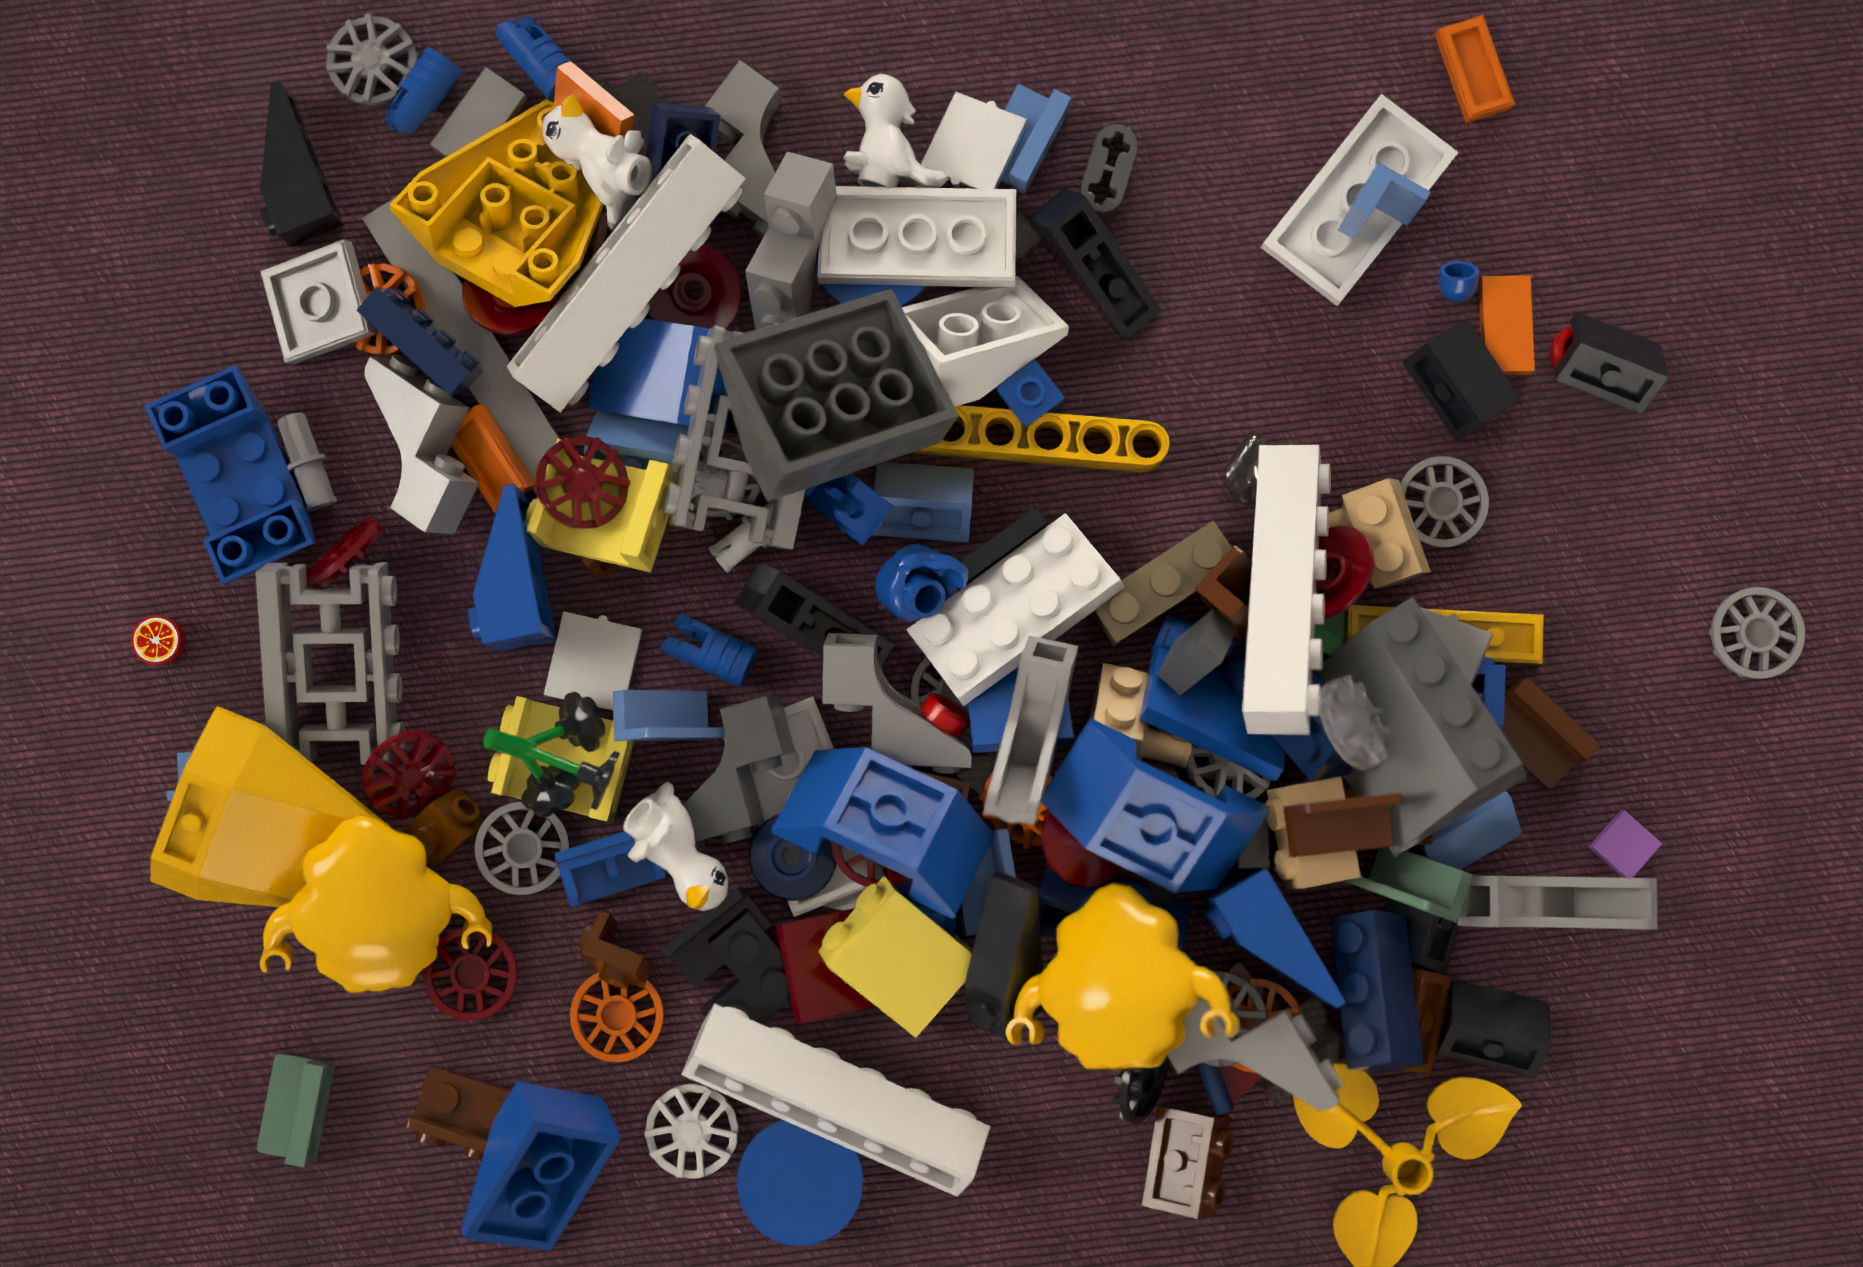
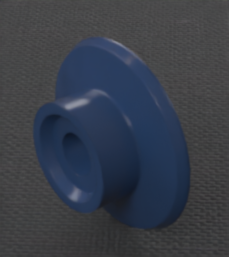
(781, 879)

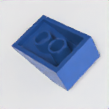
(653, 374)
(511, 584)
(1262, 925)
(538, 1165)

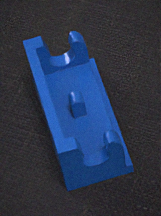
(849, 505)
(603, 869)

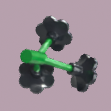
(555, 785)

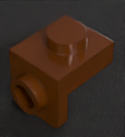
(446, 826)
(614, 963)

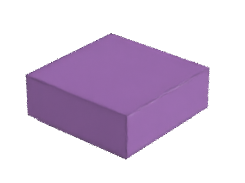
(1625, 845)

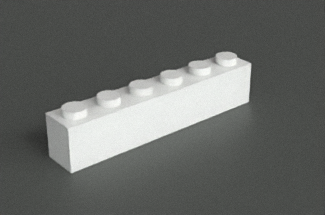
(626, 274)
(1284, 590)
(837, 1099)

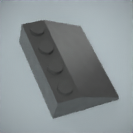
(832, 393)
(1442, 738)

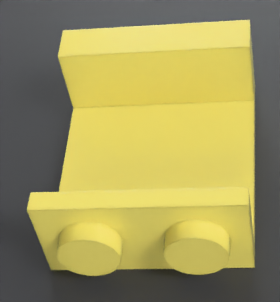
(629, 537)
(531, 718)
(897, 956)

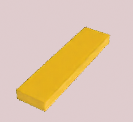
(1515, 636)

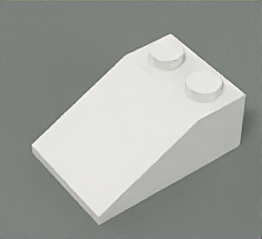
(983, 336)

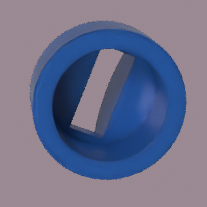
(1458, 280)

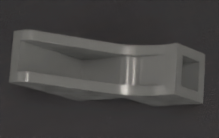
(728, 799)

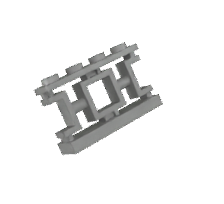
(708, 430)
(288, 657)

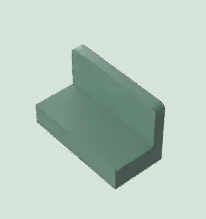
(1417, 883)
(296, 1108)

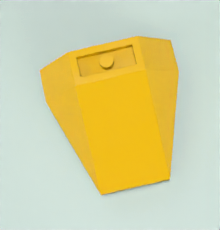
(504, 212)
(246, 816)

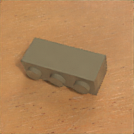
(1161, 584)

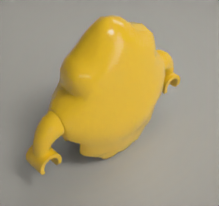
(370, 909)
(1120, 985)

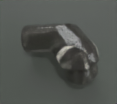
(1242, 469)

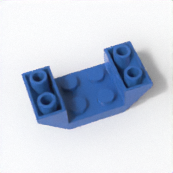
(234, 473)
(1147, 816)
(891, 819)

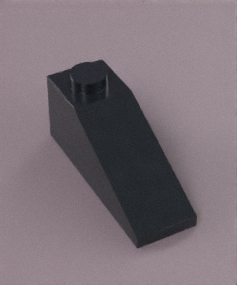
(292, 178)
(1095, 261)
(799, 612)
(1003, 953)

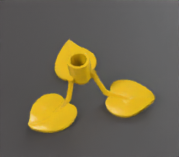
(1468, 1123)

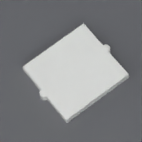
(974, 143)
(592, 658)

